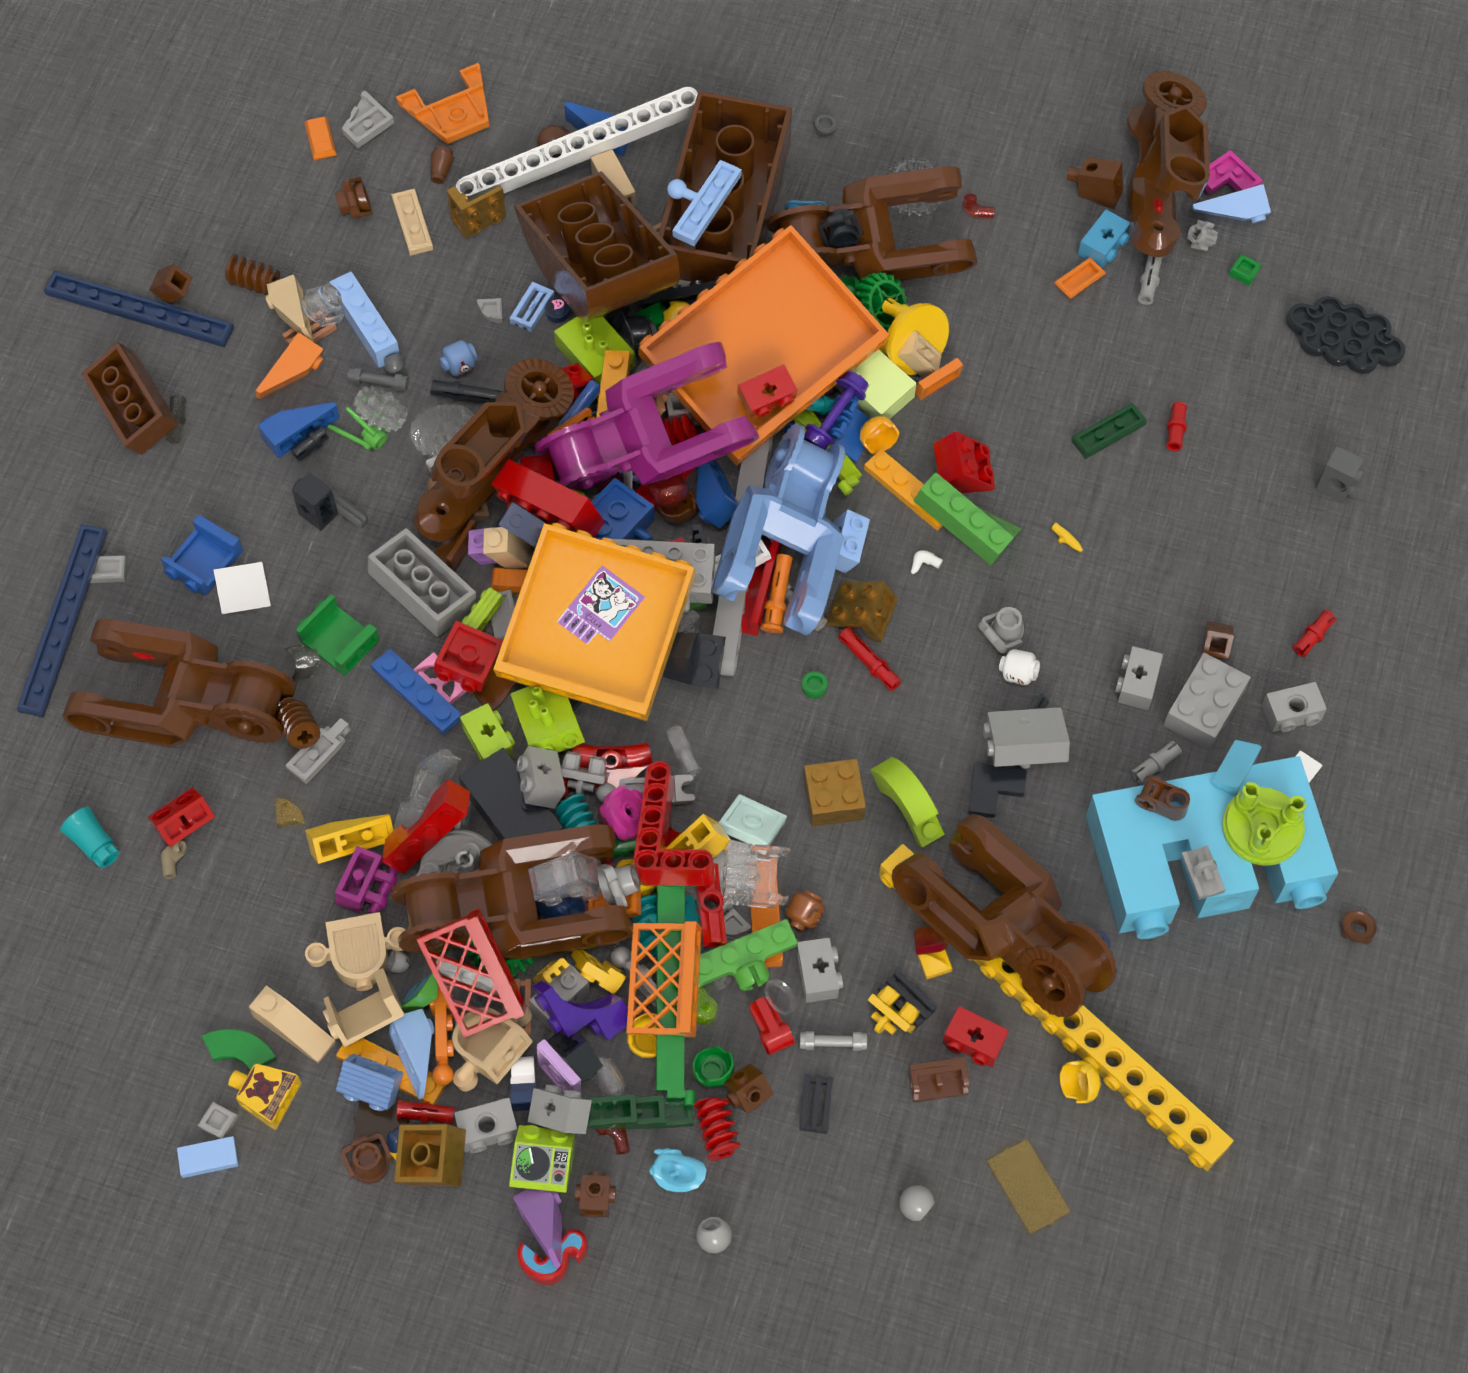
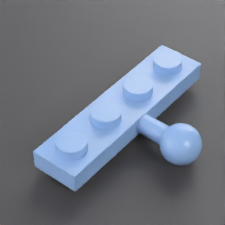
(704, 203)

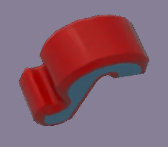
(543, 1271)

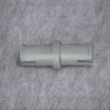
(1156, 762)

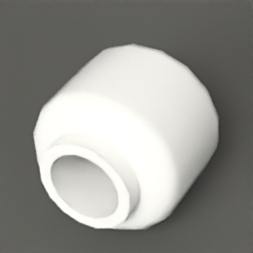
(1019, 667)

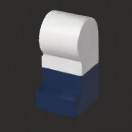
(522, 1083)

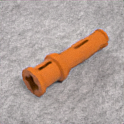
(776, 605)

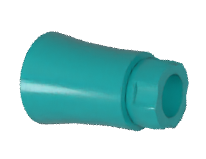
(90, 837)

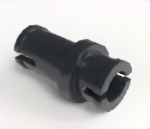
(312, 440)

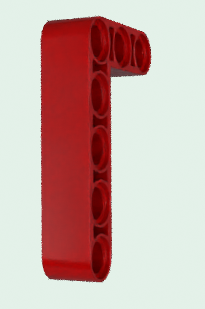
(651, 858)

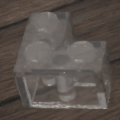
(564, 877)

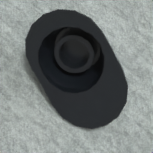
(639, 328)

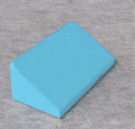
(1236, 766)

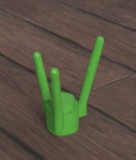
(372, 436)

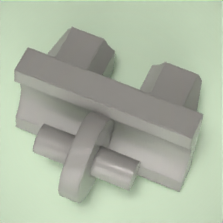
(595, 773)
(1203, 872)

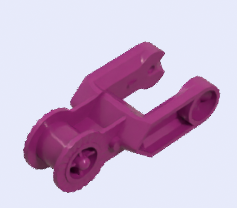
(633, 433)

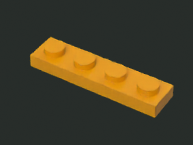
(898, 482)
(376, 1053)

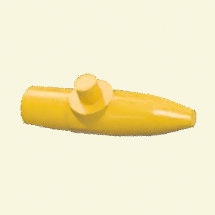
(1066, 537)

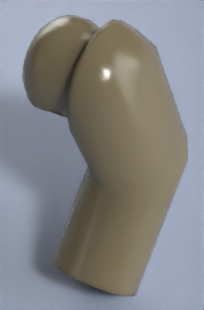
(170, 857)

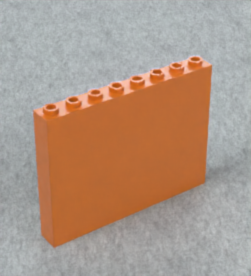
(768, 314)

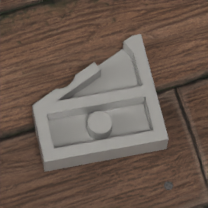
(366, 121)

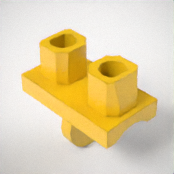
(903, 1018)

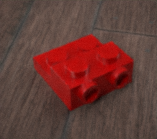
(467, 657)

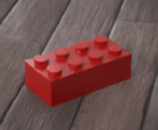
(546, 499)

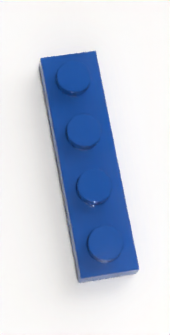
(416, 691)

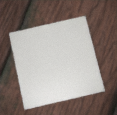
(242, 588)

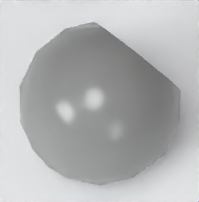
(916, 1202)
(713, 1235)

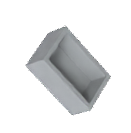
(1206, 701)

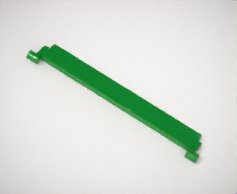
(670, 1047)

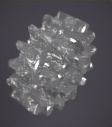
(380, 408)

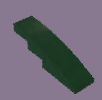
(639, 1112)

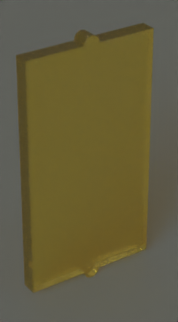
(1028, 1187)

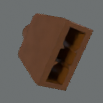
(1099, 181)

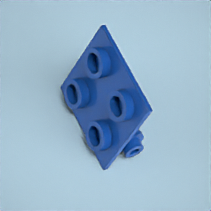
(847, 428)

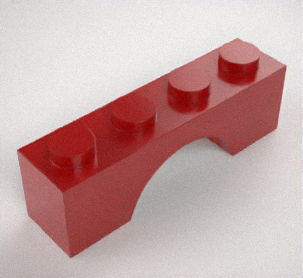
(444, 811)

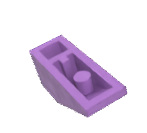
(544, 1220)

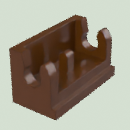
(938, 1079)

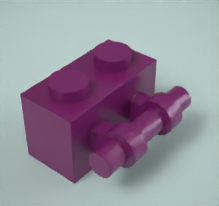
(359, 879)

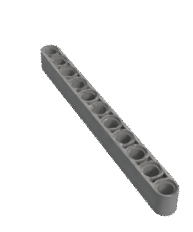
(730, 613)

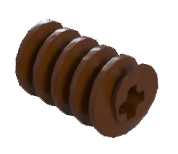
(250, 276)
(297, 723)

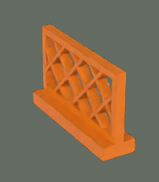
(688, 979)

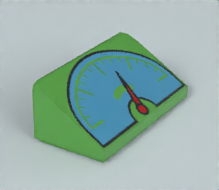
(420, 994)

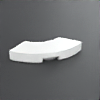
(466, 976)

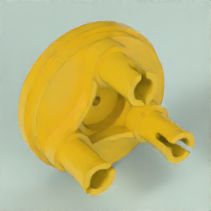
(920, 317)

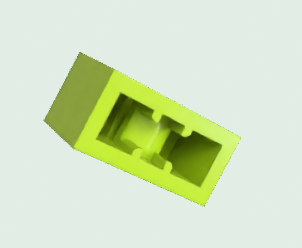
(483, 722)

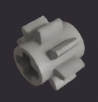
(1202, 235)

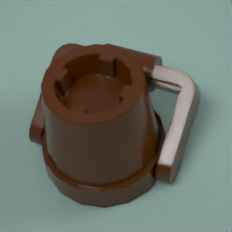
(354, 199)
(368, 1161)

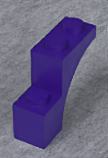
(603, 1016)

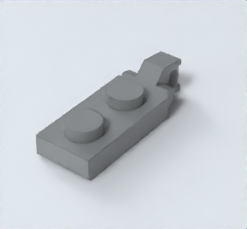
(311, 760)

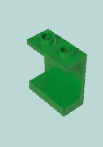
(336, 636)

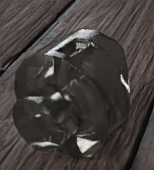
(304, 661)

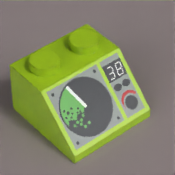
(542, 1159)

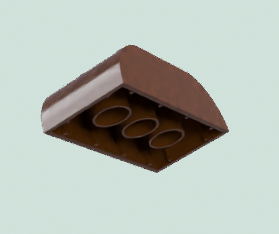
(596, 247)

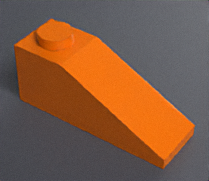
(295, 363)

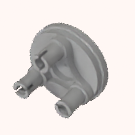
(454, 852)

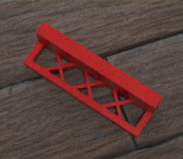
(759, 591)

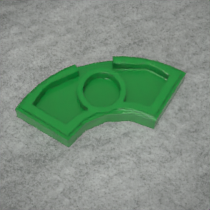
(238, 1046)

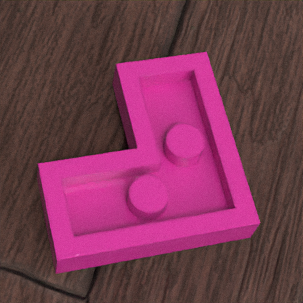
(1233, 171)

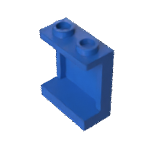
(200, 554)

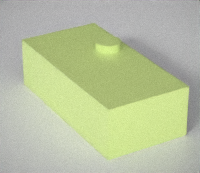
(888, 386)

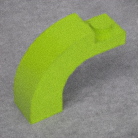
(911, 797)

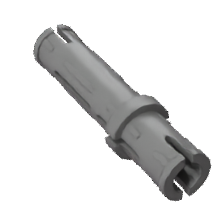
(1147, 290)

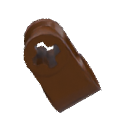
(1161, 798)

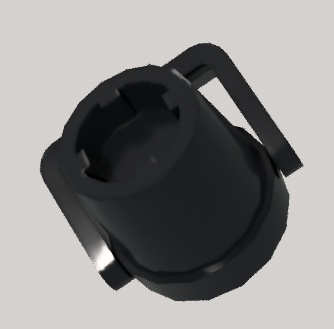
(843, 229)

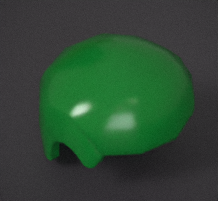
(713, 1066)

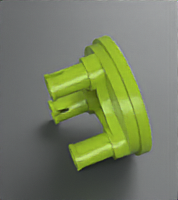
(1264, 824)

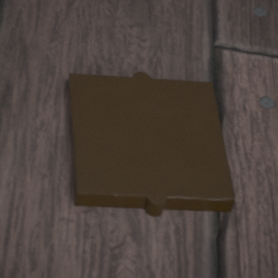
(371, 1121)

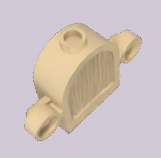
(356, 949)
(489, 1050)

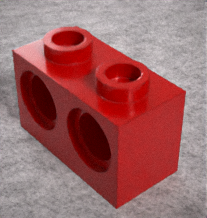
(181, 816)

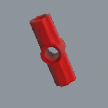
(711, 919)

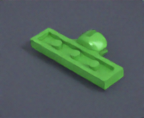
(747, 956)

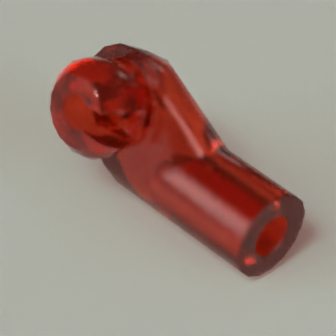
(975, 209)
(619, 1137)

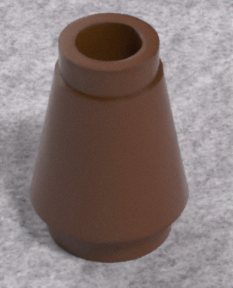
(441, 163)

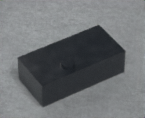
(501, 803)

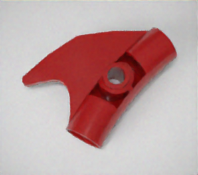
(629, 760)

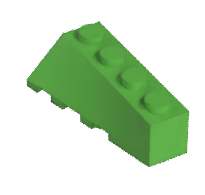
(971, 524)

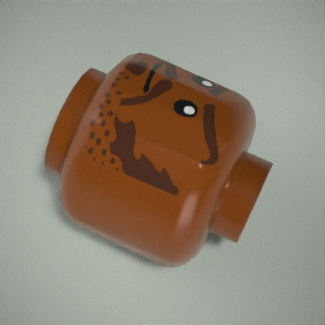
(805, 910)

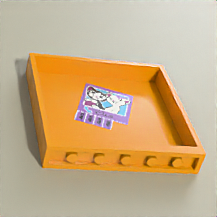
(595, 621)

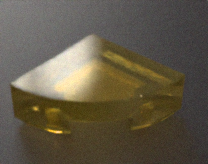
(288, 813)

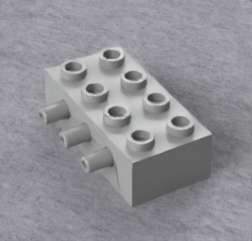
(698, 554)

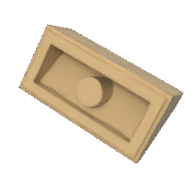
(920, 355)

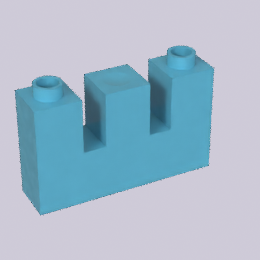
(1138, 844)

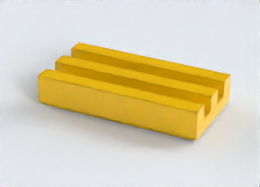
(550, 971)

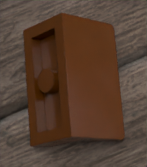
(455, 549)

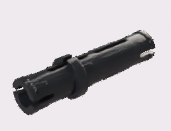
(464, 392)

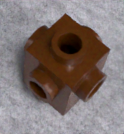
(747, 1088)
(595, 1204)

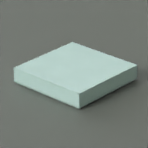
(752, 821)

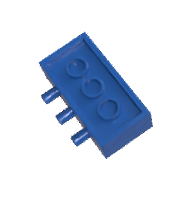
(624, 513)

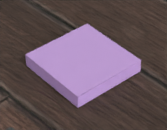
(556, 1068)

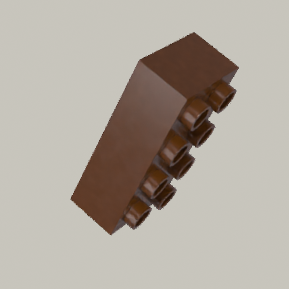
(751, 138)

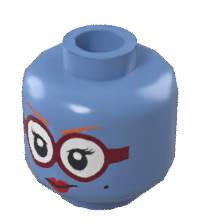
(458, 358)

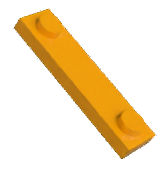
(615, 368)

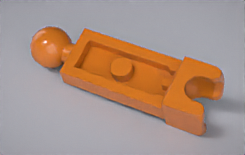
(442, 1073)

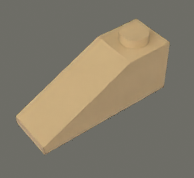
(286, 298)
(291, 1024)

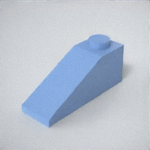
(1240, 205)
(412, 1042)

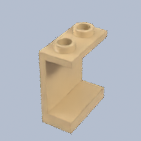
(366, 1014)

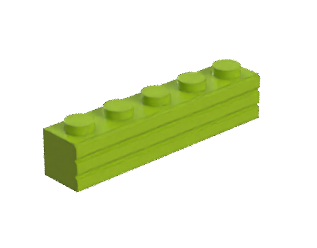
(484, 610)

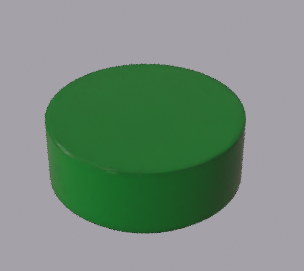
(814, 685)

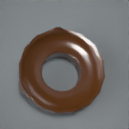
(1365, 920)

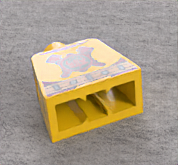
(265, 1092)

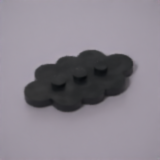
(1345, 334)

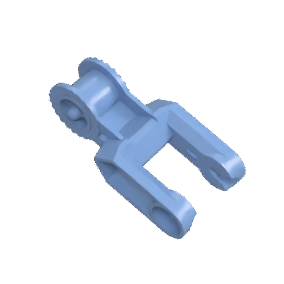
(793, 514)

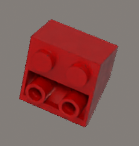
(964, 463)

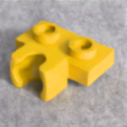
(592, 969)

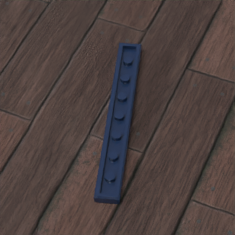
(139, 309)
(62, 621)

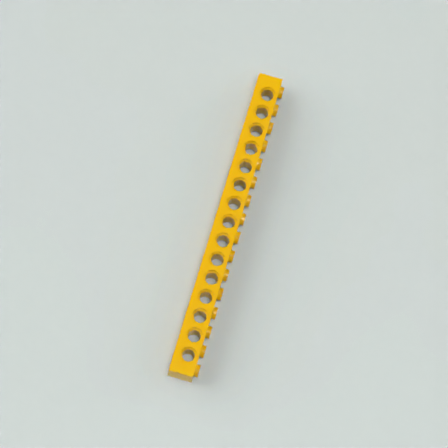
(1110, 1046)

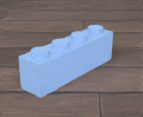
(365, 319)

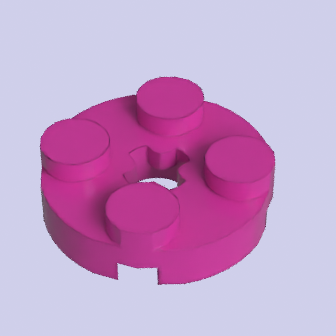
(614, 811)

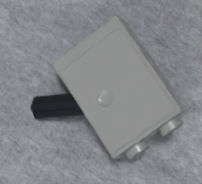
(1027, 735)

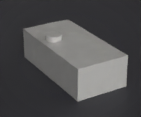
(421, 582)

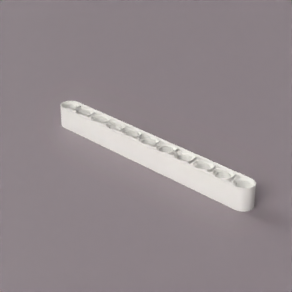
(585, 137)

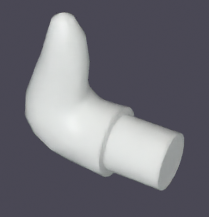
(925, 557)

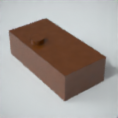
(129, 398)

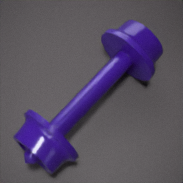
(852, 385)

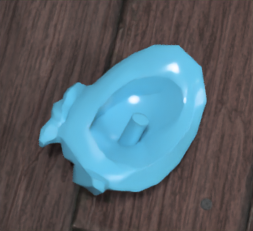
(676, 1171)

